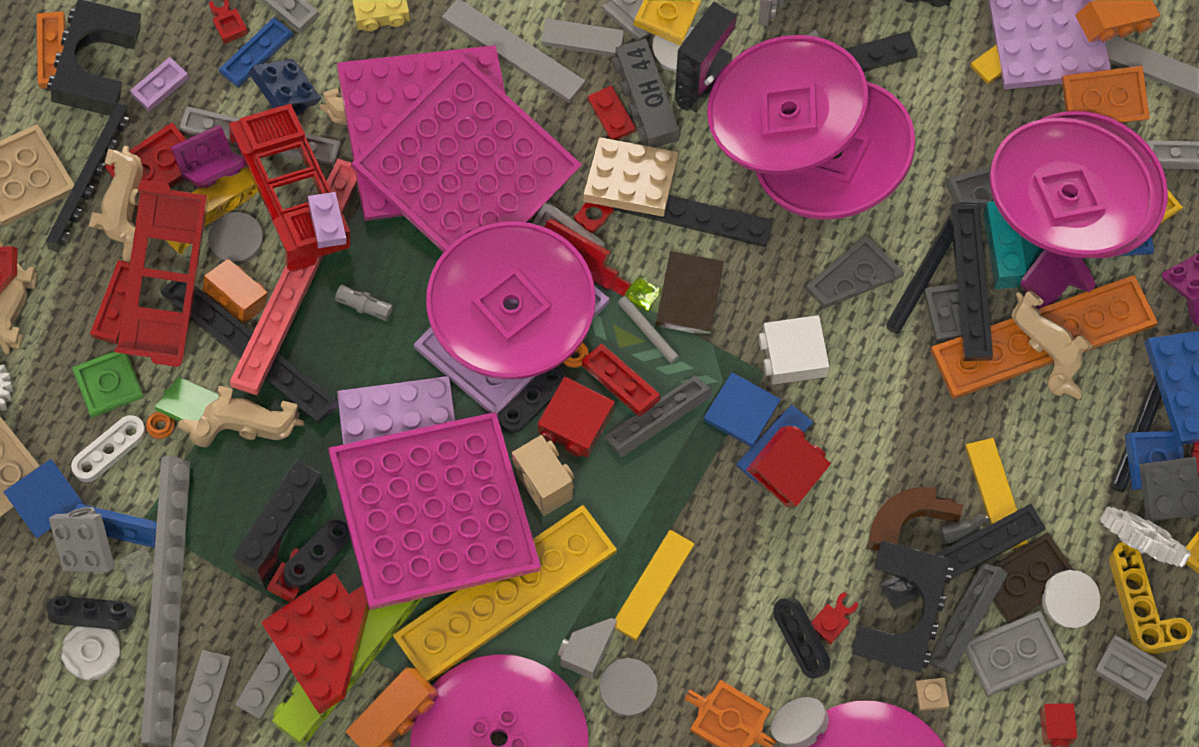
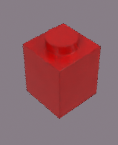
(1058, 724)

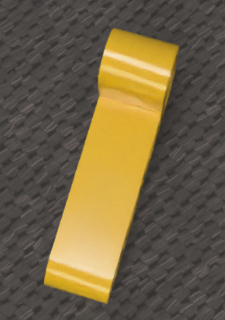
(223, 197)
(1144, 599)

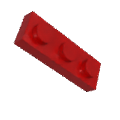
(109, 317)
(620, 380)

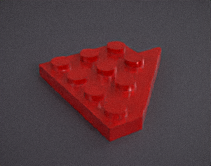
(321, 639)

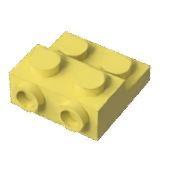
(376, 13)

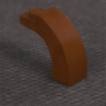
(907, 506)

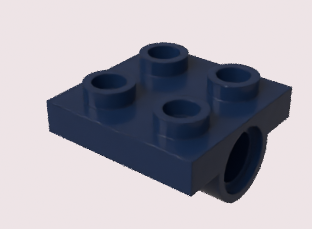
(285, 84)

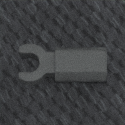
(960, 530)

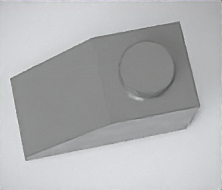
(587, 648)

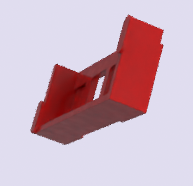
(268, 135)
(168, 217)

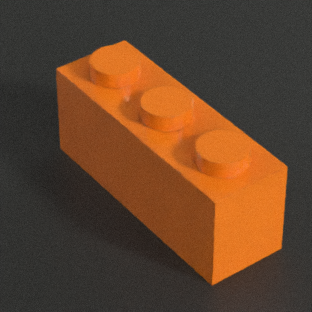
(1113, 18)
(393, 710)

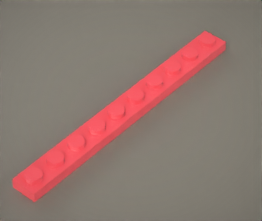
(286, 300)

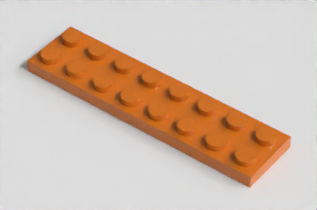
(1098, 315)

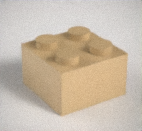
(543, 474)

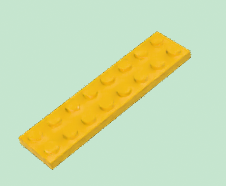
(484, 611)

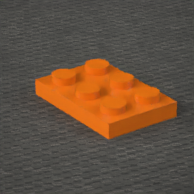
(1110, 93)

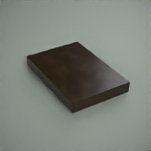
(689, 293)
(1027, 576)

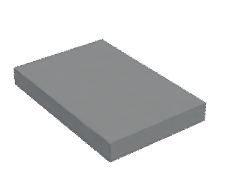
(1014, 653)

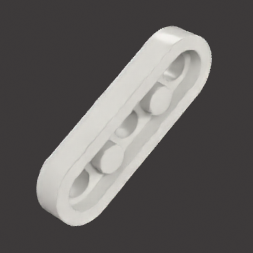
(114, 436)

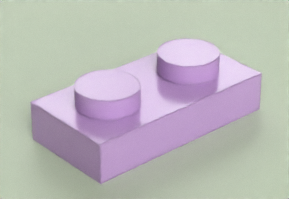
(159, 84)
(326, 220)

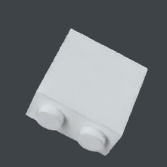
(794, 350)

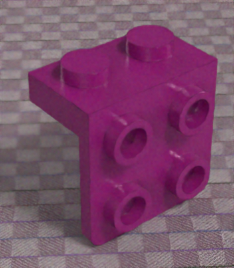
(206, 158)
(1053, 274)
(1185, 280)

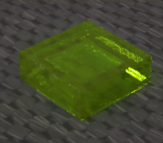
(643, 293)

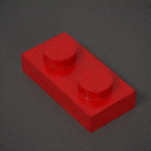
(611, 113)

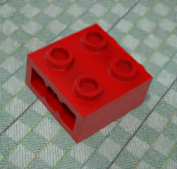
(575, 417)
(789, 466)

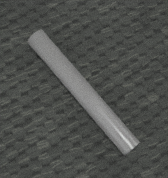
(648, 329)

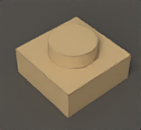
(932, 694)

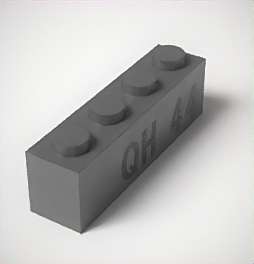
(646, 93)

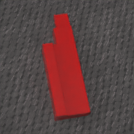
(594, 256)

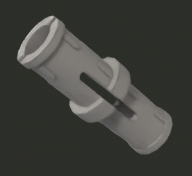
(363, 302)

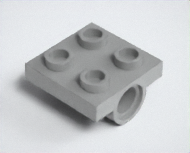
(82, 541)

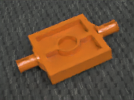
(729, 718)

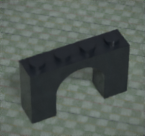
(90, 25)
(702, 58)
(298, 493)
(928, 575)

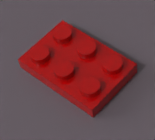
(157, 157)

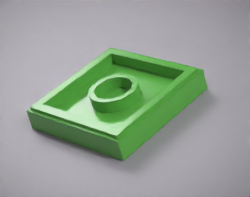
(107, 383)

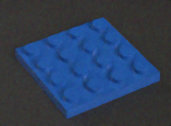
(1177, 375)

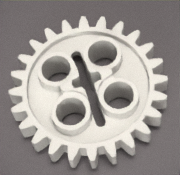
(1145, 536)

